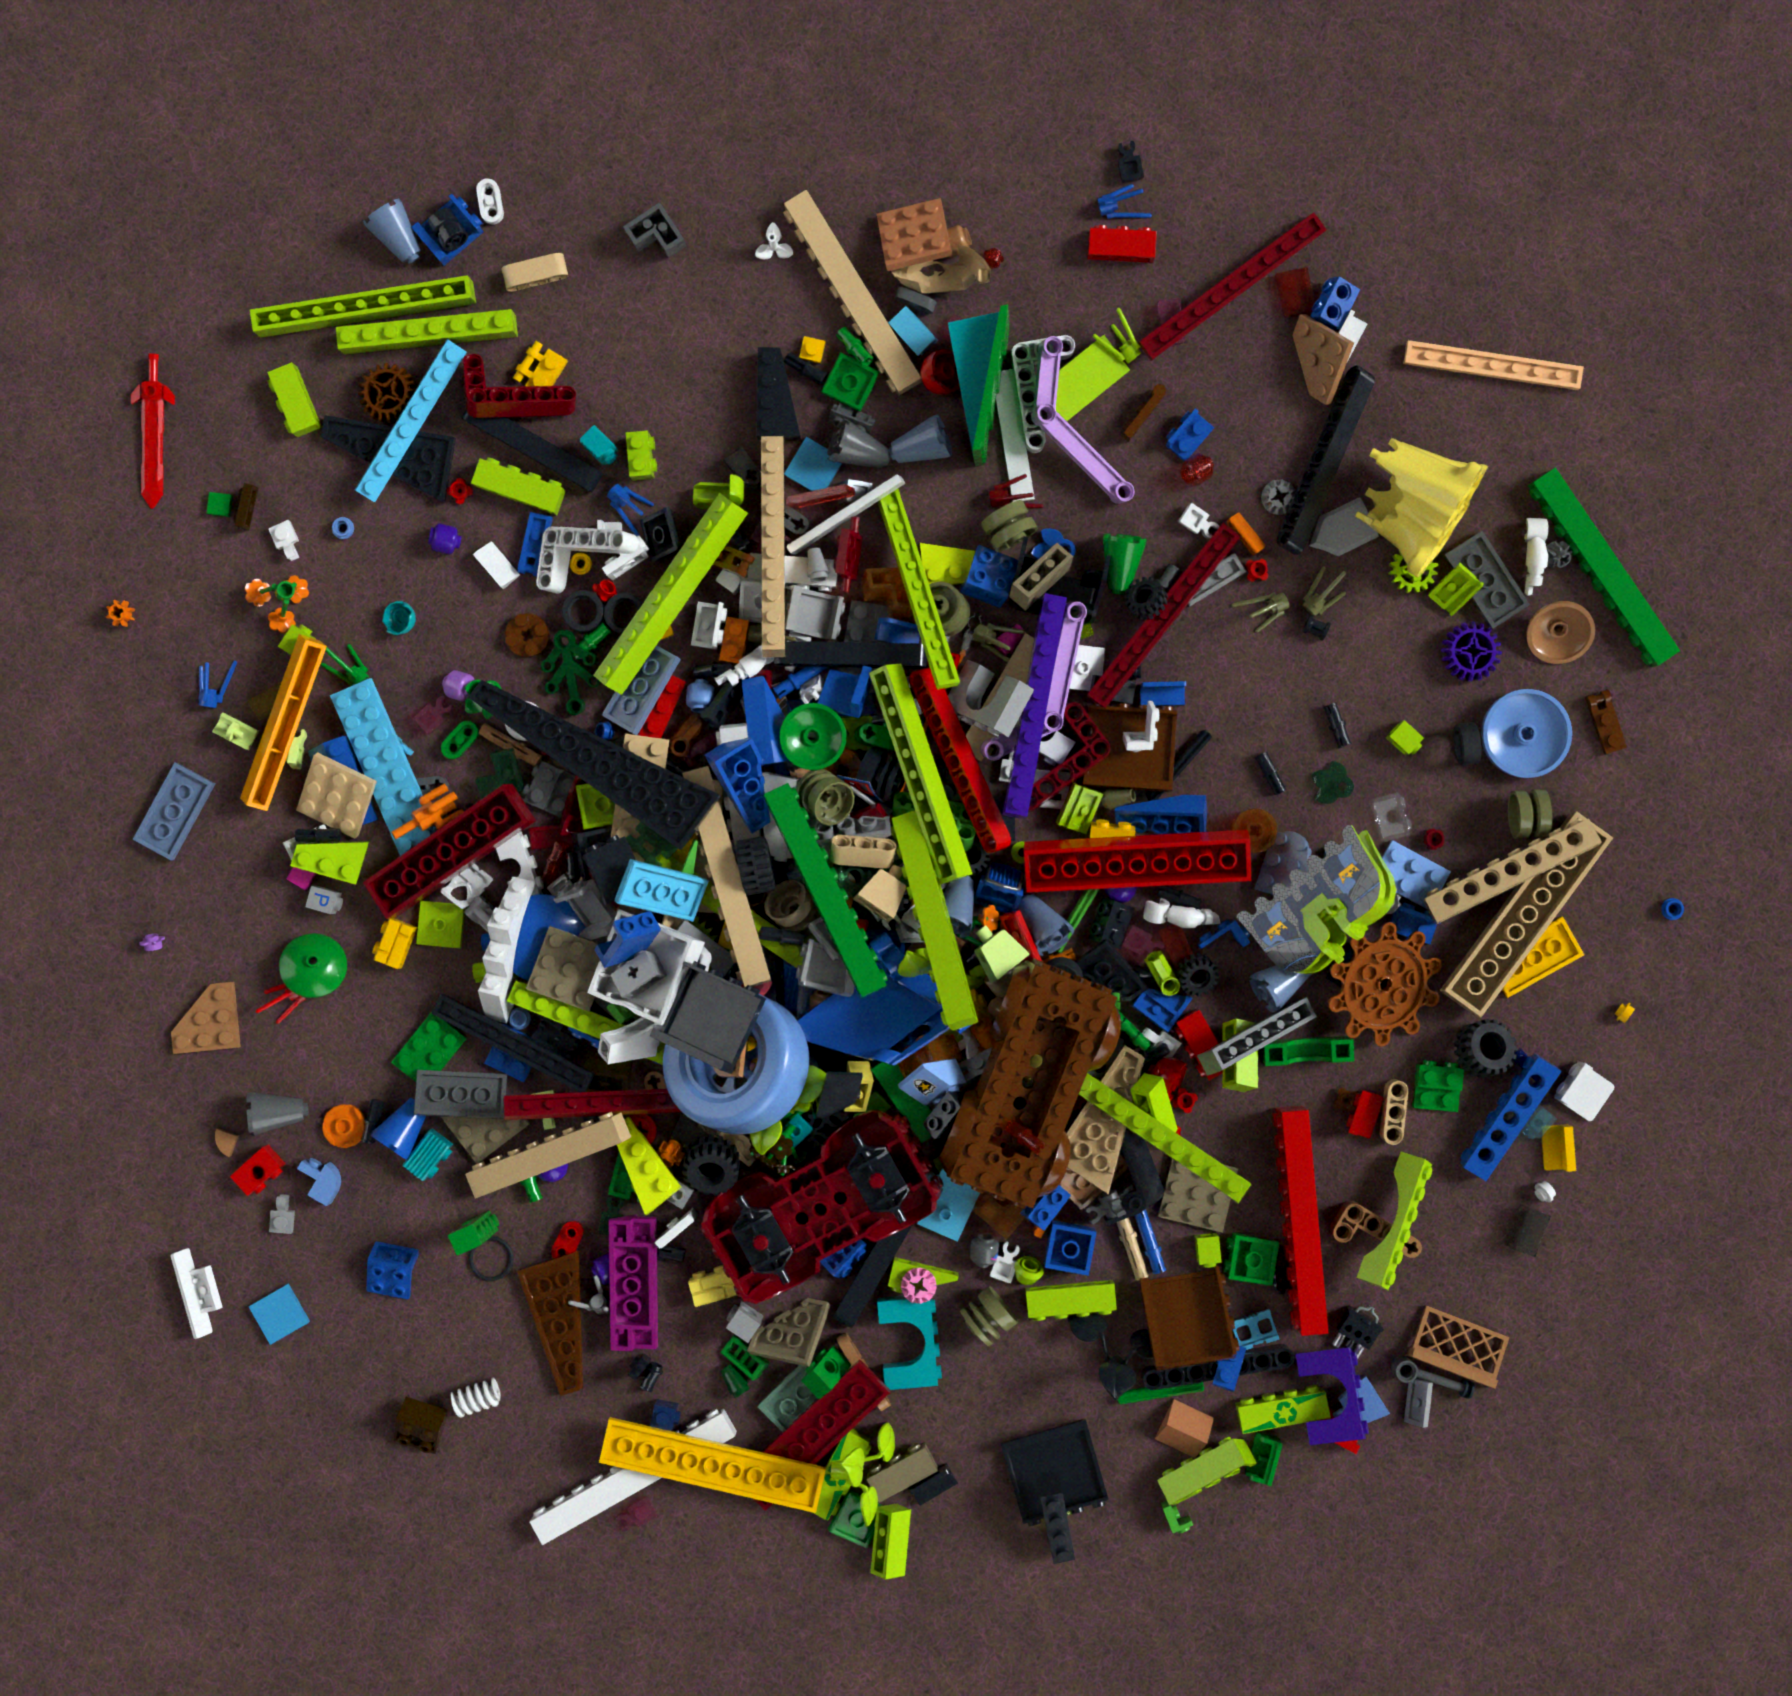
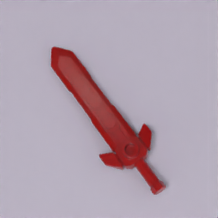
(152, 427)

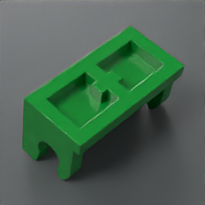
(1266, 1452)

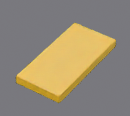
(1550, 953)

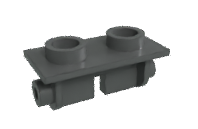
(861, 420)

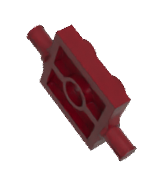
(849, 554)

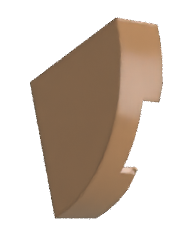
(225, 1141)

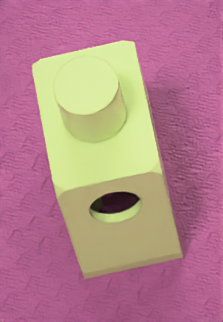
(998, 952)

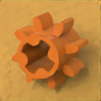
(124, 617)
(671, 1153)

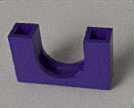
(1349, 1423)

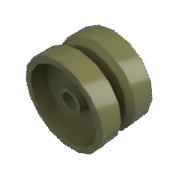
(1009, 525)
(951, 607)
(1529, 813)

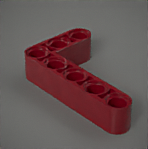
(512, 401)
(1070, 764)

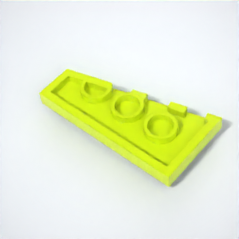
(946, 563)
(646, 1170)

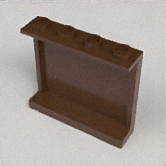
(1128, 769)
(1188, 1319)

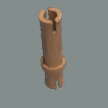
(488, 732)

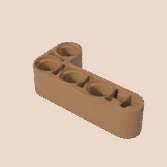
(1360, 1221)

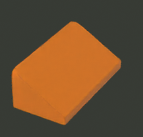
(1248, 535)

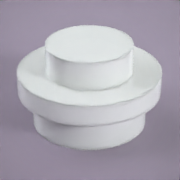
(1544, 1192)

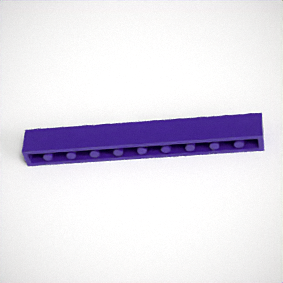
(1034, 713)

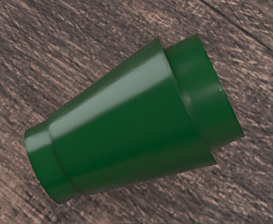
(734, 1381)

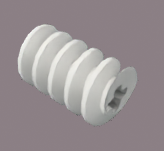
(476, 1399)

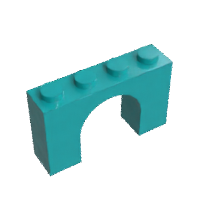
(923, 1369)

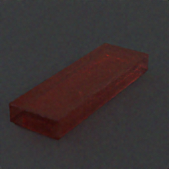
(820, 496)

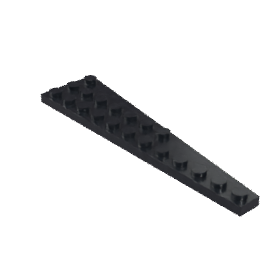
(643, 789)

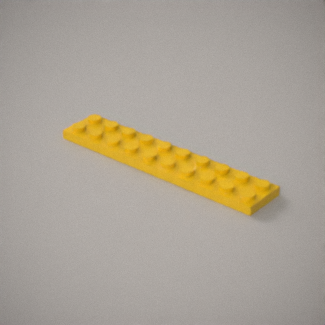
(712, 1465)

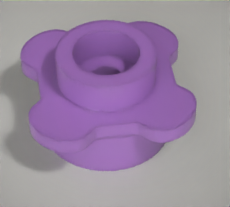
(152, 942)

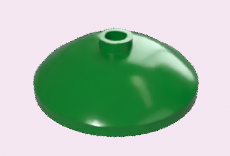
(829, 738)
(314, 979)

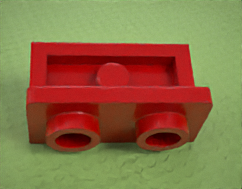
(1366, 1114)

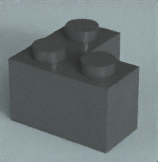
(654, 226)

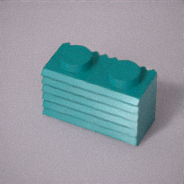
(599, 446)
(428, 1154)

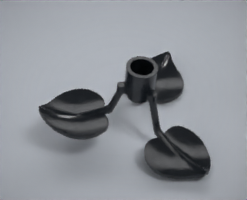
(1114, 1373)

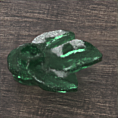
(1329, 783)

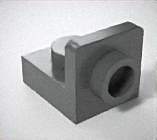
(861, 489)

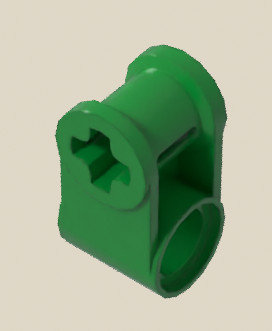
(878, 736)

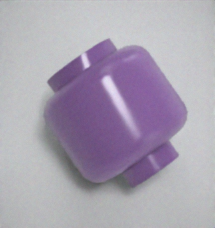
(454, 685)

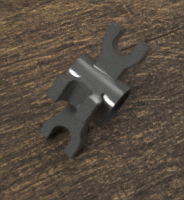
(1109, 1205)

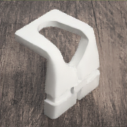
(475, 882)

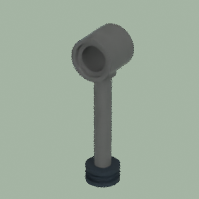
(1465, 1388)

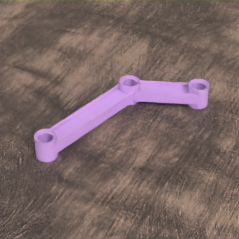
(1063, 433)
(1060, 685)

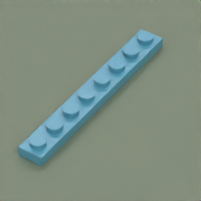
(410, 420)

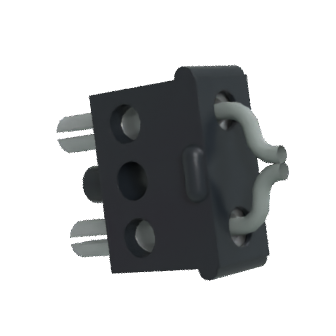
(1358, 1321)

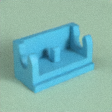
(913, 331)

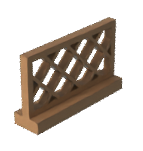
(1451, 1365)

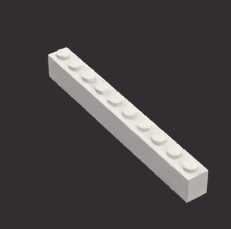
(616, 1485)

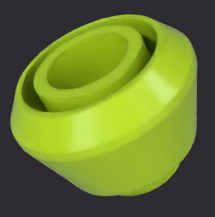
(1028, 1270)

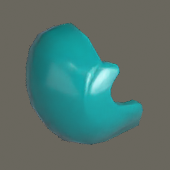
(398, 612)

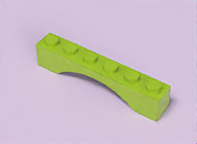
(1380, 1264)

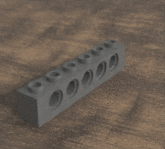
(1256, 1036)

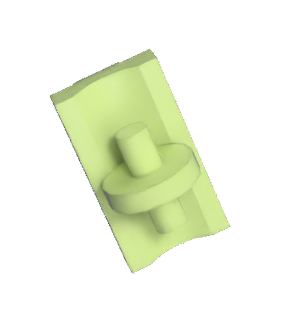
(235, 731)

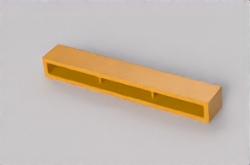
(283, 722)

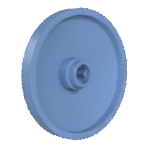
(1526, 733)

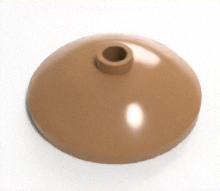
(1566, 642)

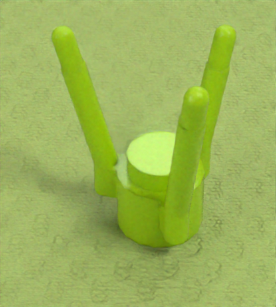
(1128, 349)

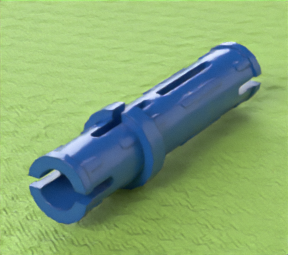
(795, 680)
(1152, 1249)

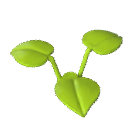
(916, 963)
(767, 1138)
(852, 1470)

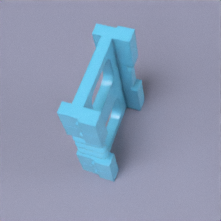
(1256, 1336)

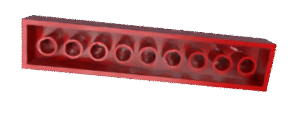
(1137, 861)
(1301, 1220)

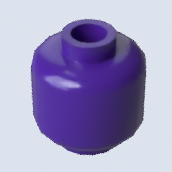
(444, 538)
(601, 1269)

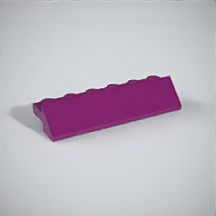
(633, 1283)

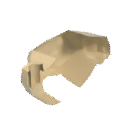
(955, 278)

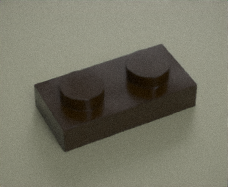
(244, 513)

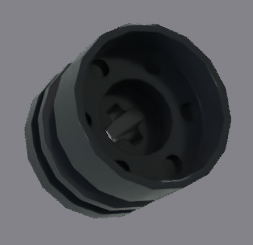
(882, 774)

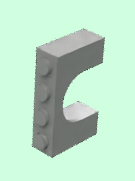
(1004, 709)

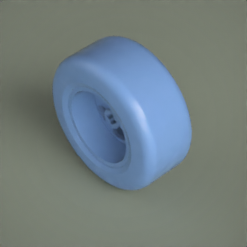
(769, 1089)

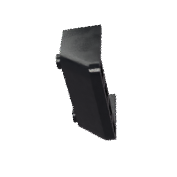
(1087, 590)
(839, 1086)
(1143, 1174)

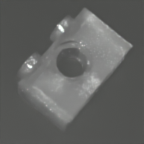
(1380, 807)

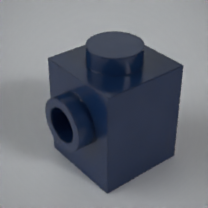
(665, 1415)

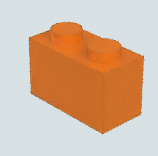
(734, 640)

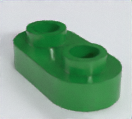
(459, 738)

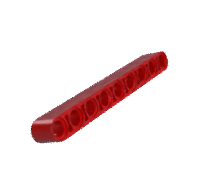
(960, 761)

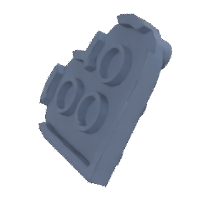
(1286, 854)

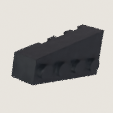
(774, 399)

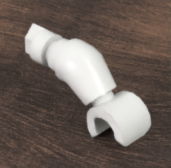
(1536, 552)
(747, 667)
(1181, 916)

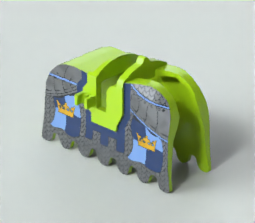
(1337, 896)

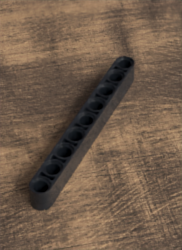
(1325, 460)

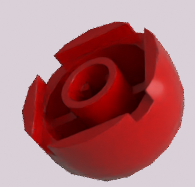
(940, 372)
(1172, 1071)

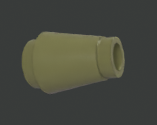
(1117, 797)

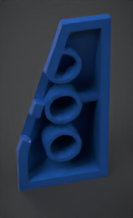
(763, 719)
(342, 752)
(740, 774)
(1166, 815)

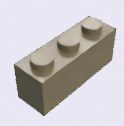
(1041, 576)
(902, 1471)

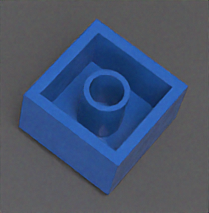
(1069, 1247)

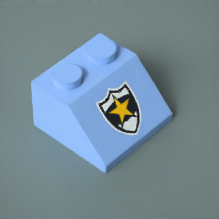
(933, 1080)

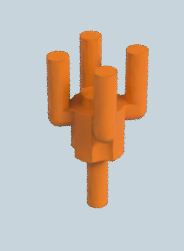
(431, 813)

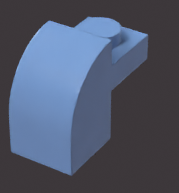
(327, 1180)

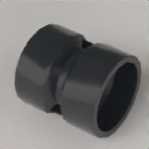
(448, 229)

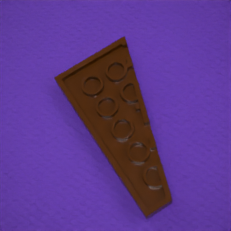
(548, 1291)

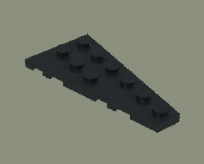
(424, 464)

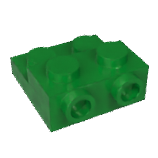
(1437, 1086)
(1250, 1258)

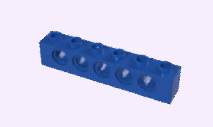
(1510, 1129)

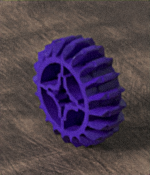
(1471, 642)

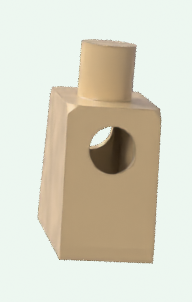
(882, 893)

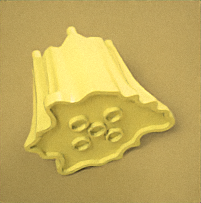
(1423, 502)

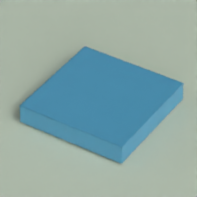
(811, 467)
(279, 1314)

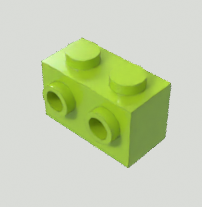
(640, 455)

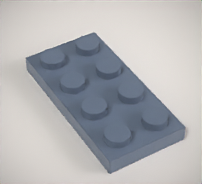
(641, 695)
(174, 811)

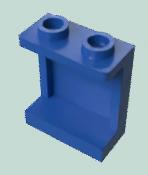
(470, 223)
(633, 936)

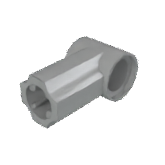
(480, 911)

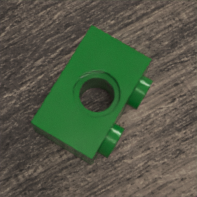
(825, 1372)

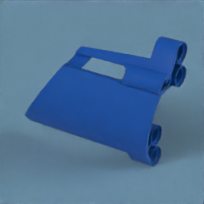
(882, 1019)

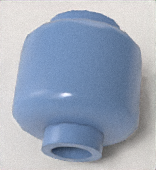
(699, 695)

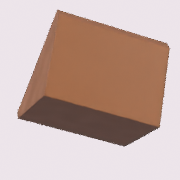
(1185, 1428)

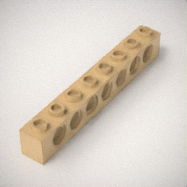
(1587, 840)

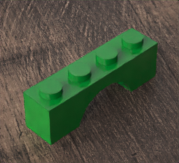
(1327, 1049)
(474, 1232)

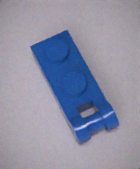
(532, 542)

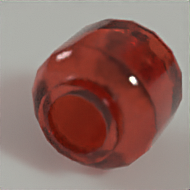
(1197, 469)

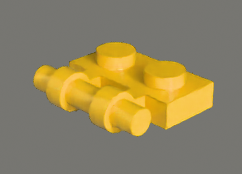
(546, 372)

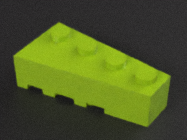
(1205, 1470)

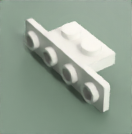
(197, 1291)

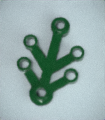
(569, 669)

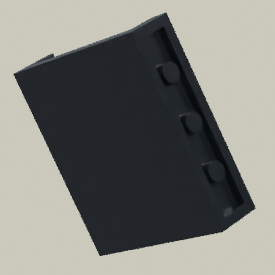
(711, 1017)
(1059, 1452)

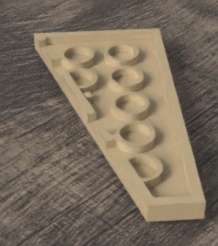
(1097, 1136)

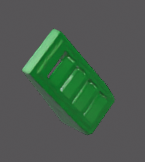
(753, 1375)

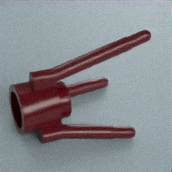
(1001, 497)

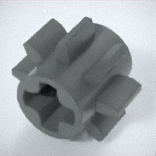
(1558, 554)

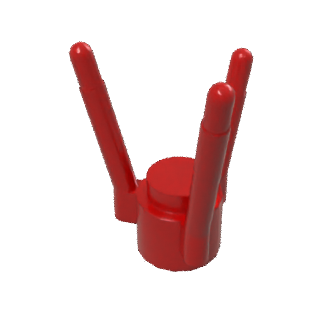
(289, 993)

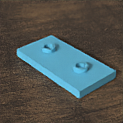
(661, 890)
(952, 1209)

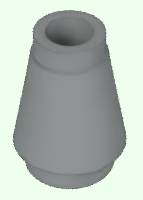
(817, 566)

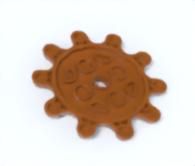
(1404, 993)

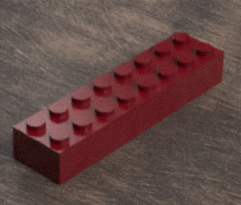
(449, 851)

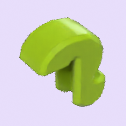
(706, 492)

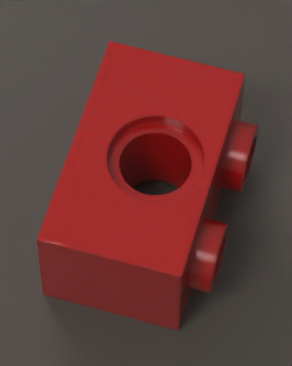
(246, 1175)

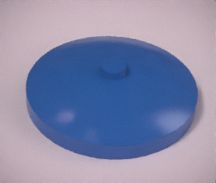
(538, 916)

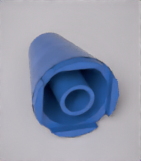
(400, 1129)

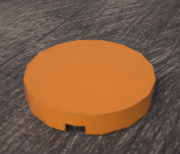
(344, 1119)

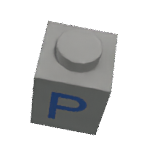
(324, 900)

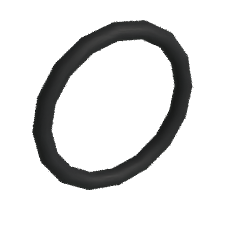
(503, 1274)

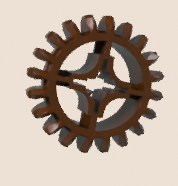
(391, 385)

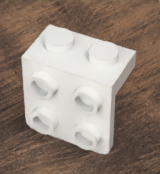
(707, 625)
(1584, 1091)

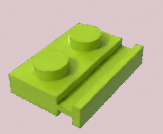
(1455, 589)
(1079, 808)

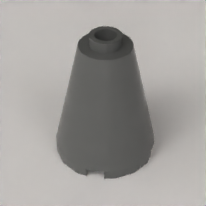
(856, 447)
(273, 1112)

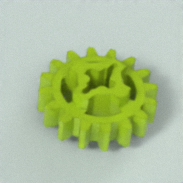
(1414, 582)

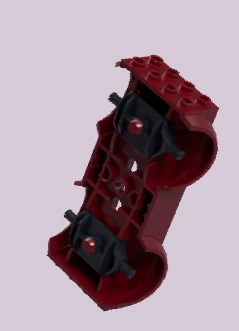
(866, 1158)

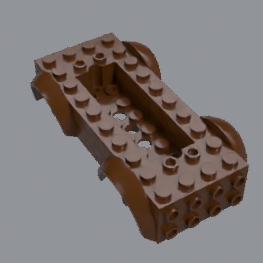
(1074, 1034)

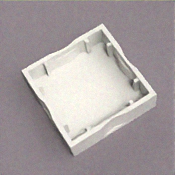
(655, 1002)

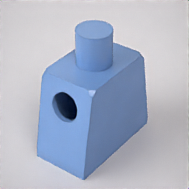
(1373, 1404)

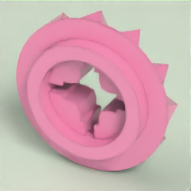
(915, 1275)

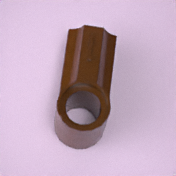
(686, 734)

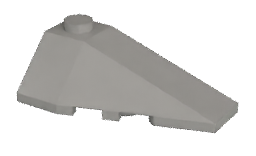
(864, 826)

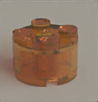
(1263, 821)

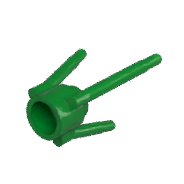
(354, 674)

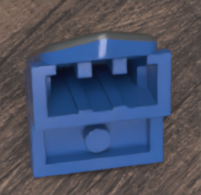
(1000, 887)

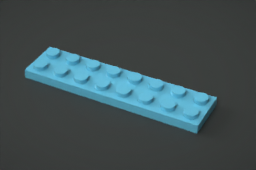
(381, 759)

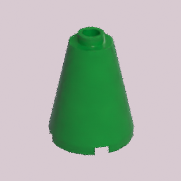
(1124, 560)

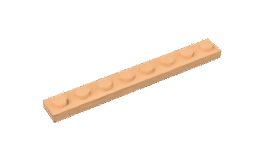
(1493, 365)

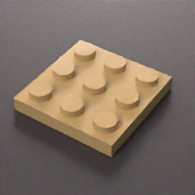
(336, 795)

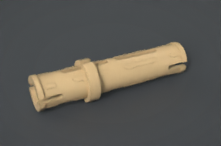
(1128, 1237)

